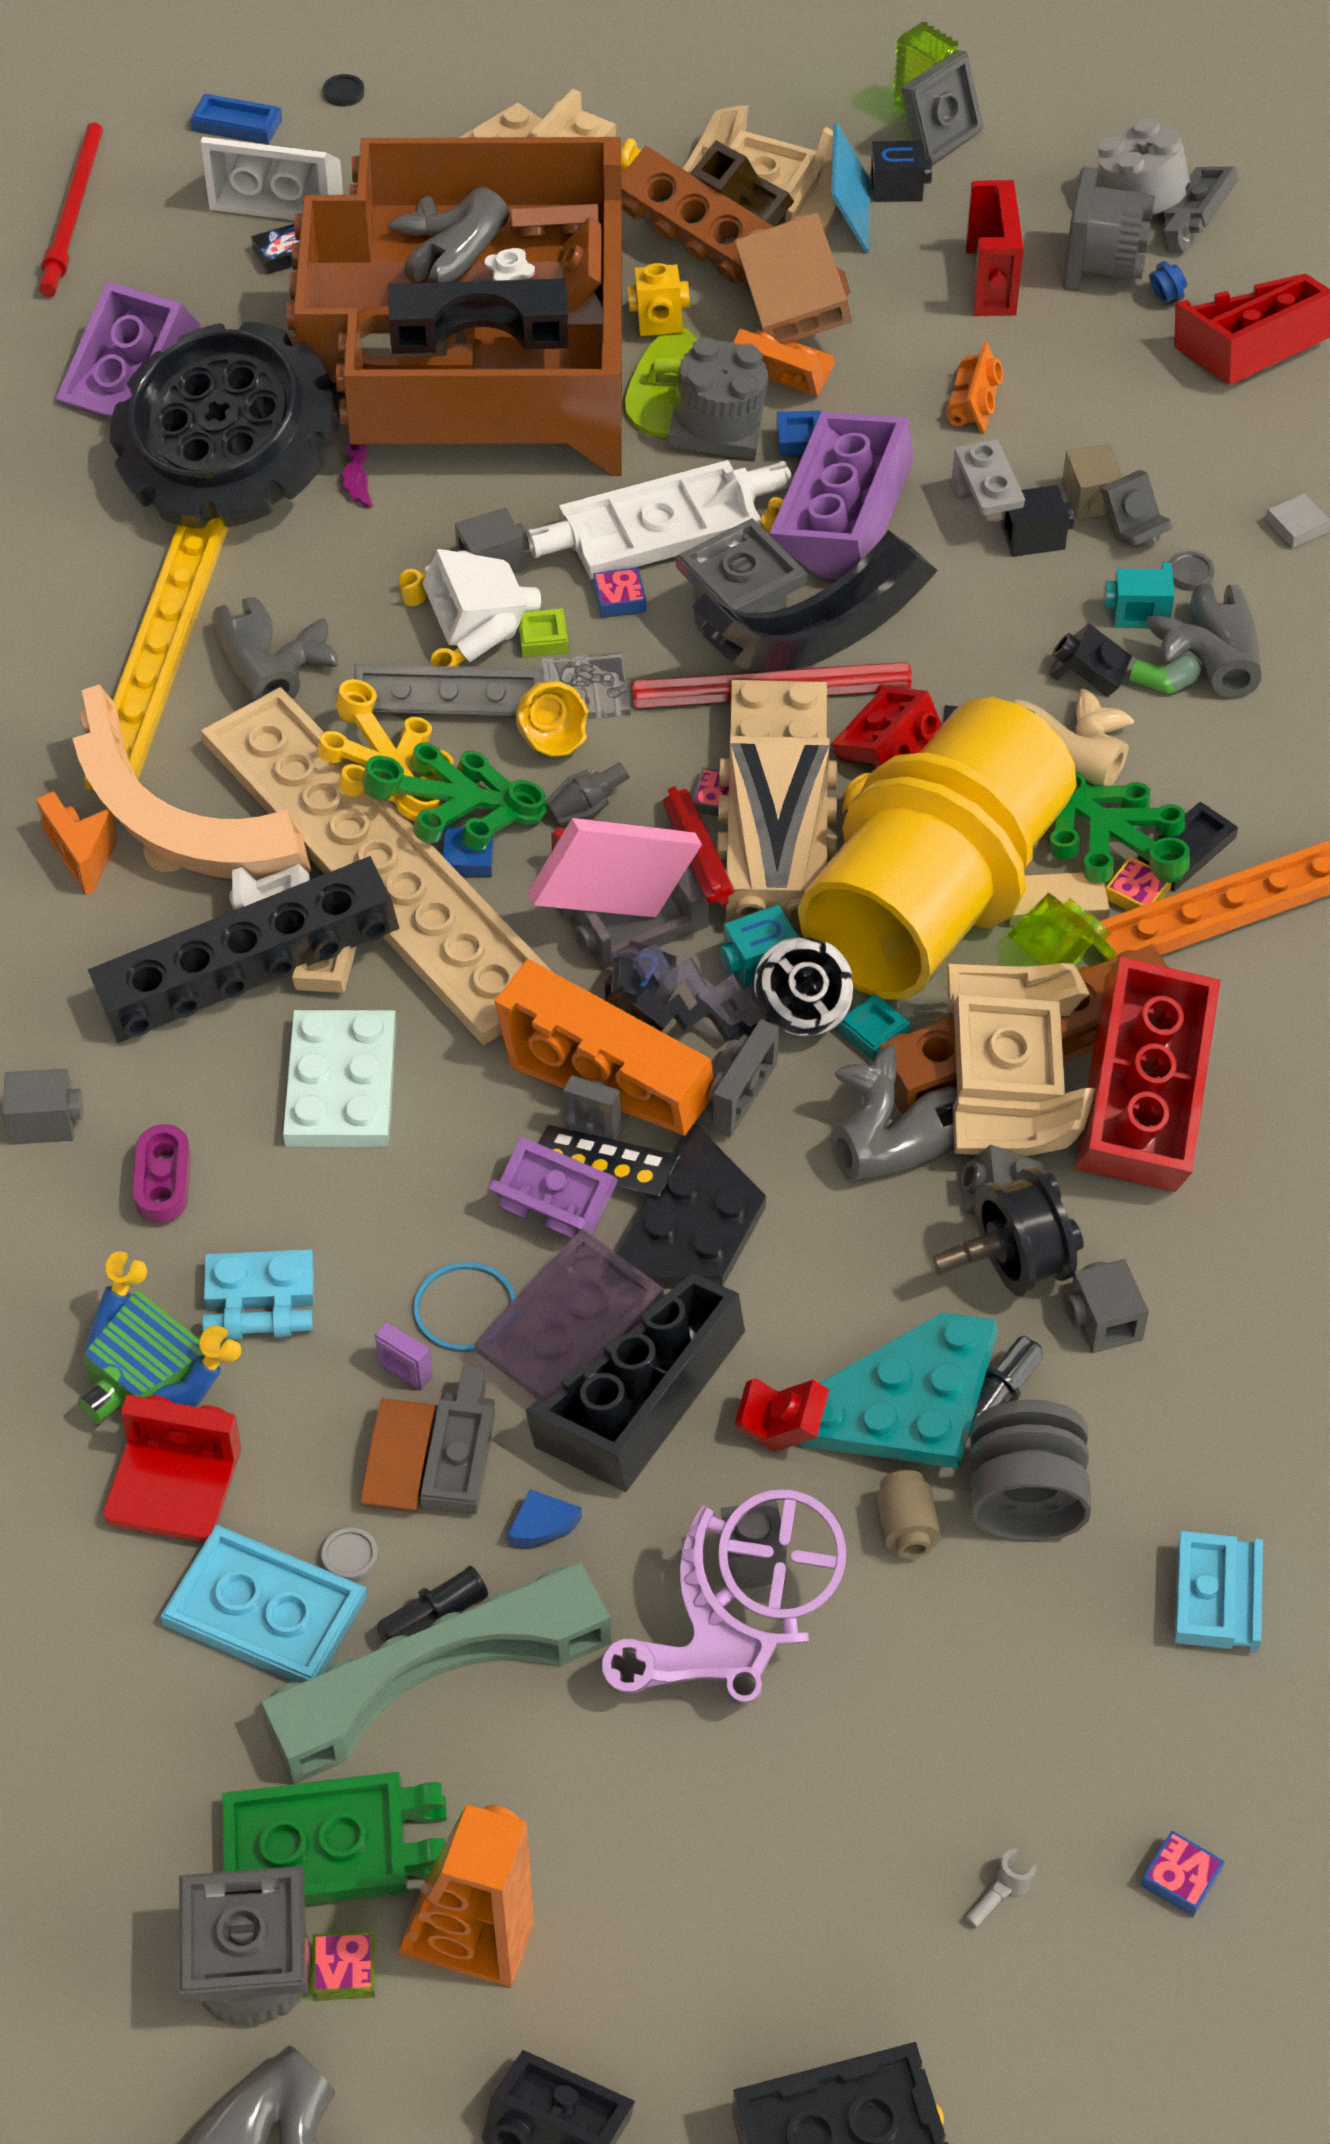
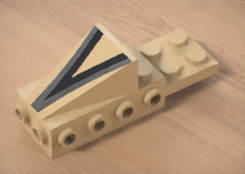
(776, 795)

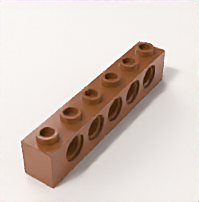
(654, 177)
(918, 1051)

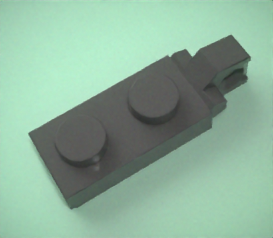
(1204, 196)
(459, 1446)

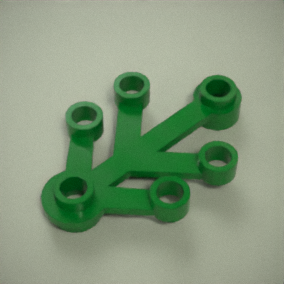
(513, 802)
(1167, 856)

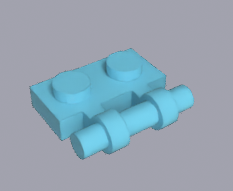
(255, 1282)

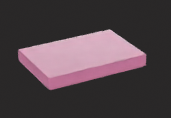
(614, 868)

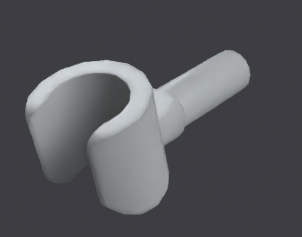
(1006, 1884)

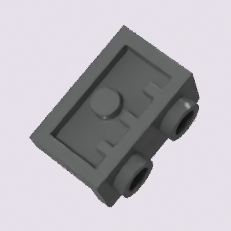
(740, 1077)

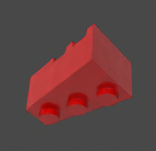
(1253, 329)

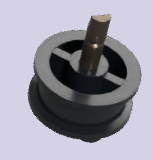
(1020, 1232)

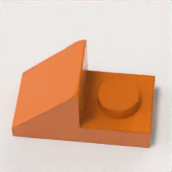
(80, 844)

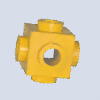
(658, 299)

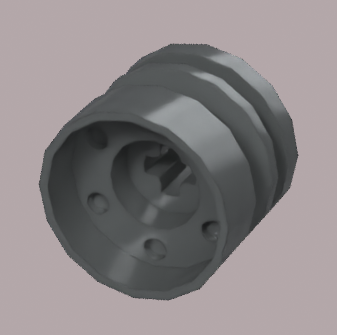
(1030, 1471)

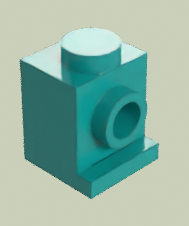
(1139, 595)

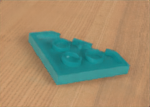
(911, 1394)

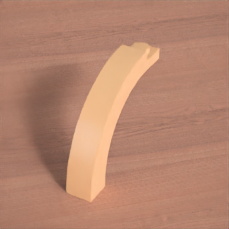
(190, 840)

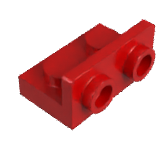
(889, 725)

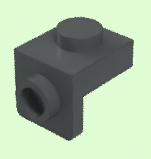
(994, 1166)

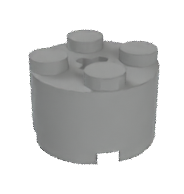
(1147, 161)

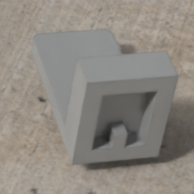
(986, 475)

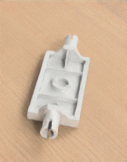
(658, 516)

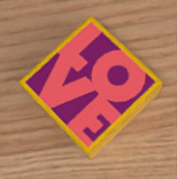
(1135, 886)

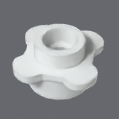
(509, 265)

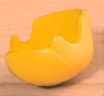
(552, 718)

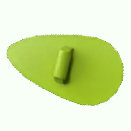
(654, 383)

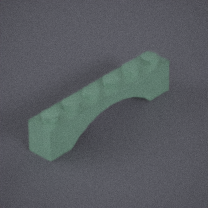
(543, 1622)

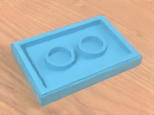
(264, 1606)

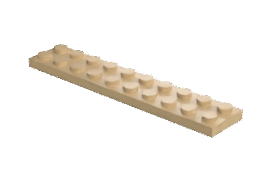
(444, 924)

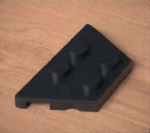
(697, 1219)

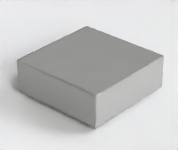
(1298, 520)

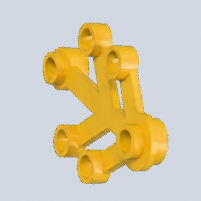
(355, 705)

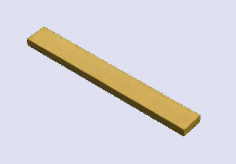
(164, 636)

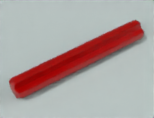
(706, 863)

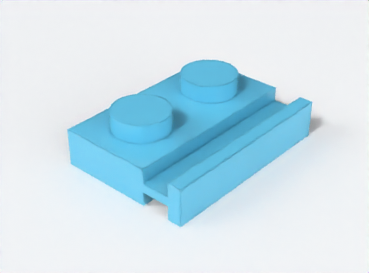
(1218, 1591)

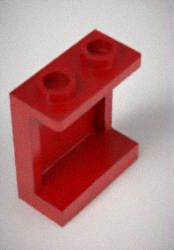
(998, 241)

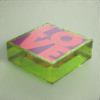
(343, 1966)

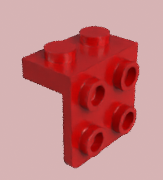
(173, 1468)

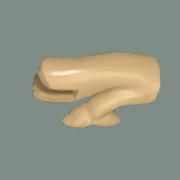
(1093, 752)

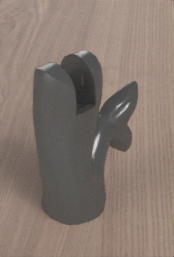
(456, 234)
(1221, 641)
(247, 645)
(862, 1141)
(280, 2092)

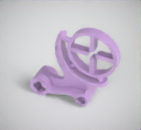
(722, 1644)

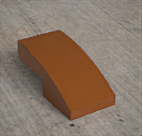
(398, 1455)

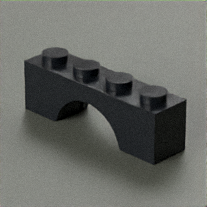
(431, 312)

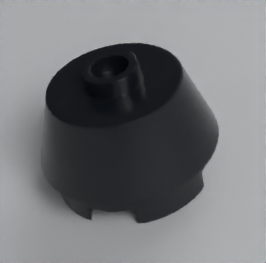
(804, 986)

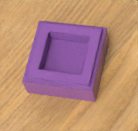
(403, 1356)

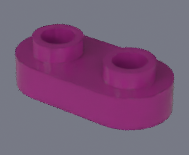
(161, 1177)

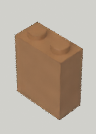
(793, 279)

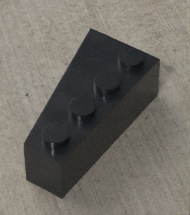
(641, 1386)

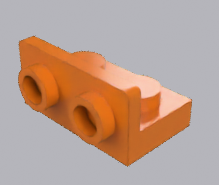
(791, 363)

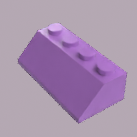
(844, 491)

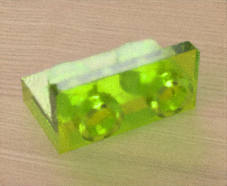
(1060, 933)

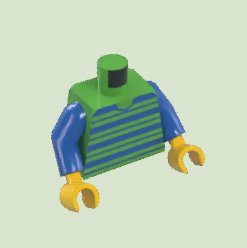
(144, 1350)

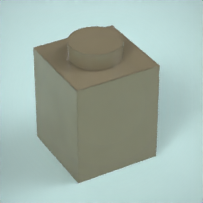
(1084, 474)

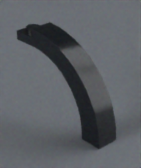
(824, 622)

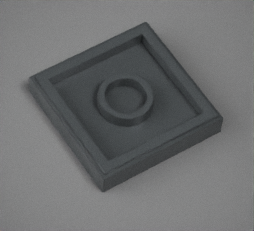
(943, 106)

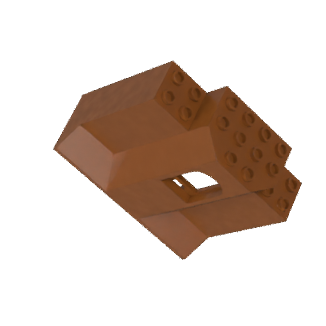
(490, 384)

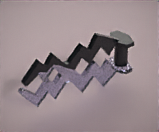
(708, 998)

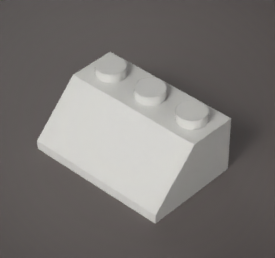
(266, 177)

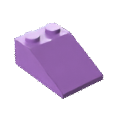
(117, 341)

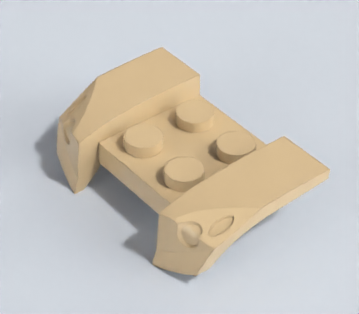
(791, 167)
(1014, 1058)

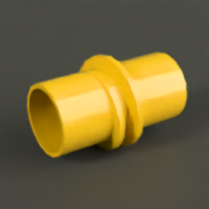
(939, 844)

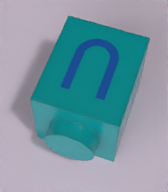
(750, 939)

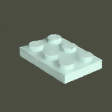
(340, 1078)

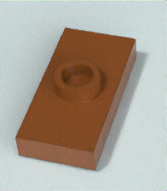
(582, 262)

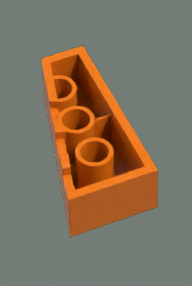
(566, 1031)
(476, 1899)

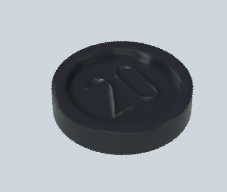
(344, 90)

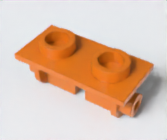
(975, 389)

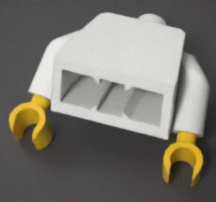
(472, 600)

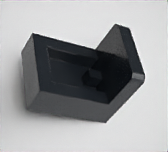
(1091, 657)

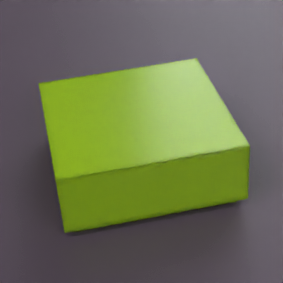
(543, 633)

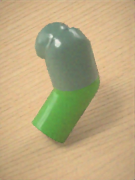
(1168, 677)

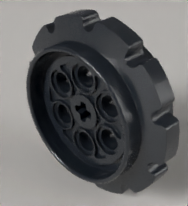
(224, 425)

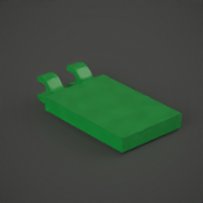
(338, 1830)

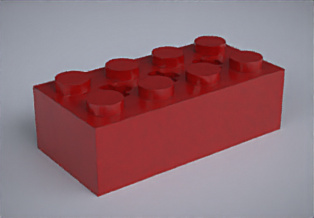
(1171, 1094)

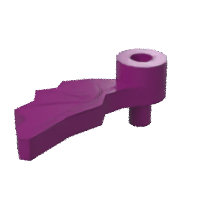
(353, 475)

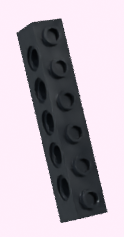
(244, 949)

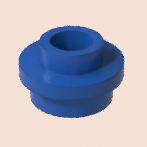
(1168, 282)

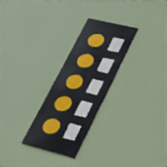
(631, 1164)

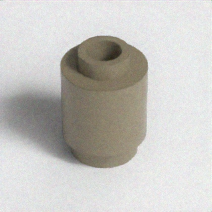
(907, 1514)

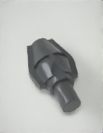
(584, 794)

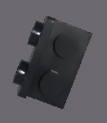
(553, 2106)

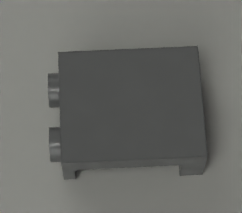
(605, 933)

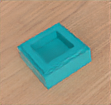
(872, 1025)

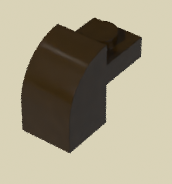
(736, 179)

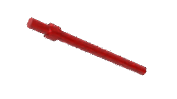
(56, 257)

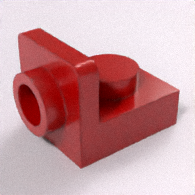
(781, 1416)

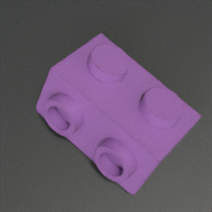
(554, 1187)

